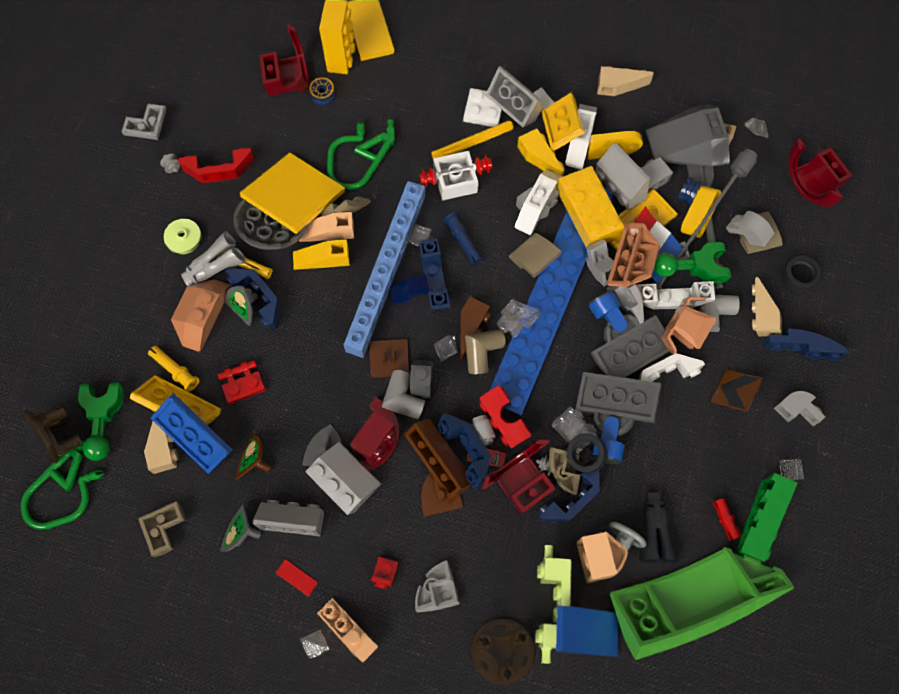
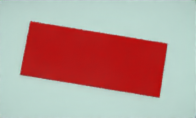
(296, 577)

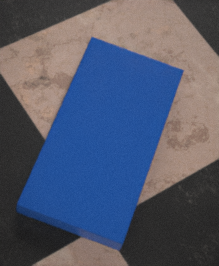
(191, 433)
(586, 631)

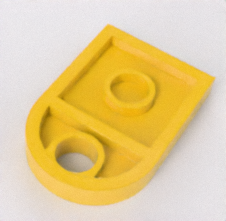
(599, 144)

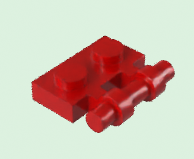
(242, 387)

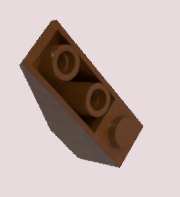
(471, 319)

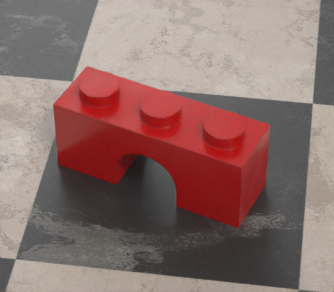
(512, 432)

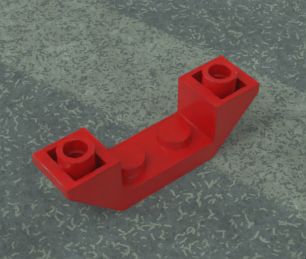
(242, 159)

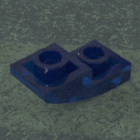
(402, 291)

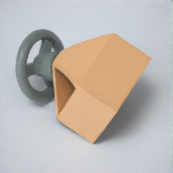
(605, 556)

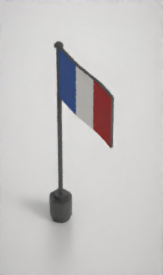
(668, 244)

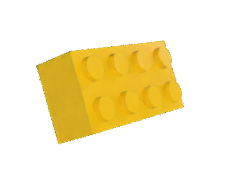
(337, 36)
(589, 206)

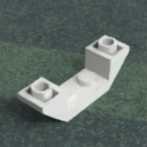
(579, 145)
(536, 201)
(672, 298)
(685, 365)

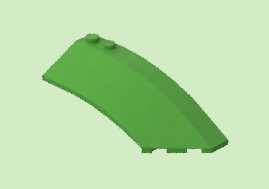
(695, 601)

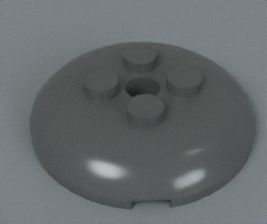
(261, 230)

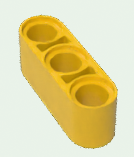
(701, 205)

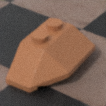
(634, 256)
(198, 312)

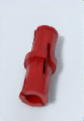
(726, 519)

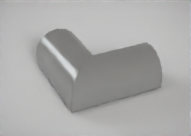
(149, 126)
(721, 306)
(398, 400)

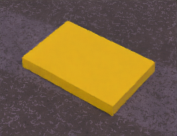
(562, 121)

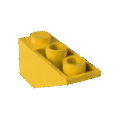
(536, 151)
(322, 255)

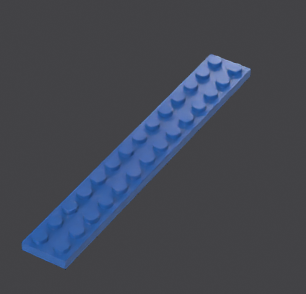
(550, 296)

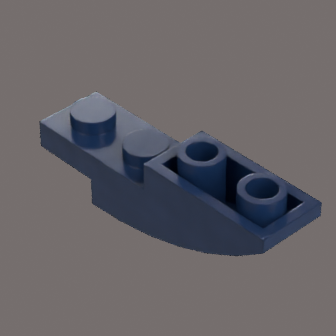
(811, 344)

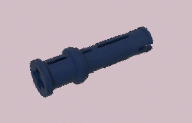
(459, 231)

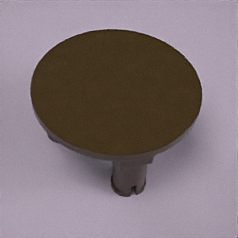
(42, 426)
(502, 651)

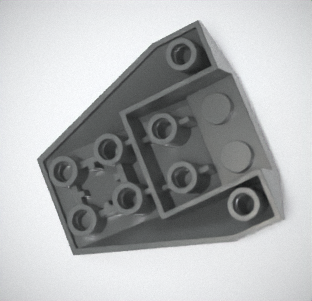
(691, 138)

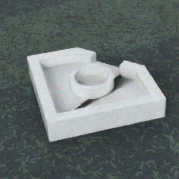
(481, 109)

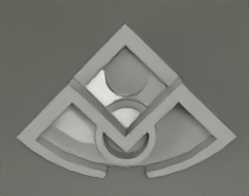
(630, 300)
(438, 590)

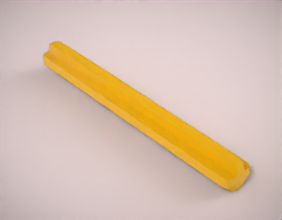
(473, 140)

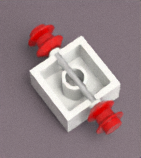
(455, 174)

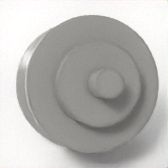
(170, 163)
(544, 464)

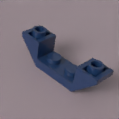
(432, 268)
(244, 277)
(453, 428)
(555, 514)

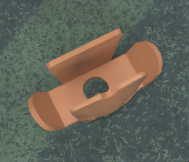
(689, 327)

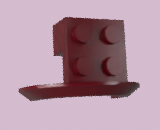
(287, 73)
(819, 176)
(377, 436)
(522, 479)

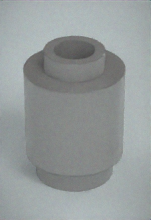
(484, 429)

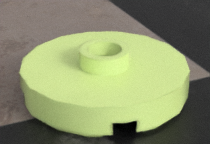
(184, 244)

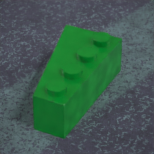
(765, 517)

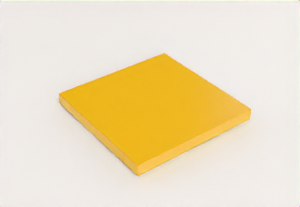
(292, 192)

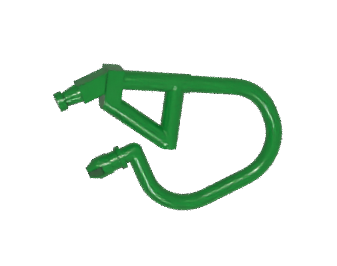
(388, 140)
(66, 484)

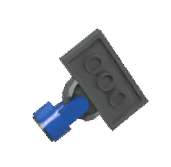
(627, 342)
(616, 407)

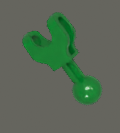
(700, 264)
(98, 412)

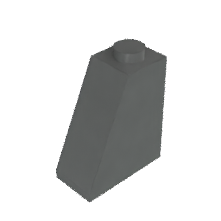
(421, 378)

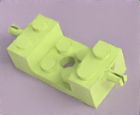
(553, 572)

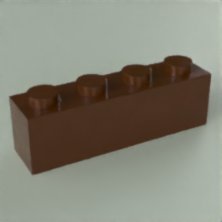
(438, 458)

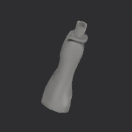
(207, 266)

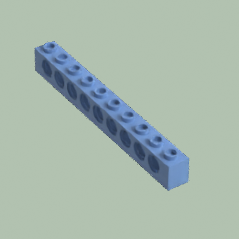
(384, 270)

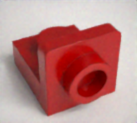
(384, 573)

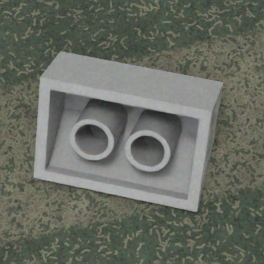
(514, 98)
(623, 177)
(343, 478)
(289, 518)

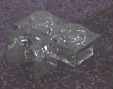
(516, 315)

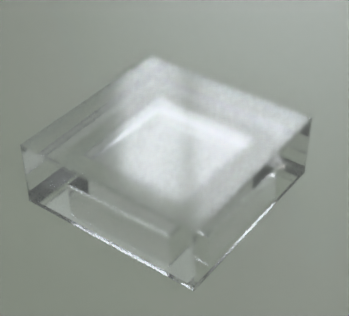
(418, 233)
(791, 469)

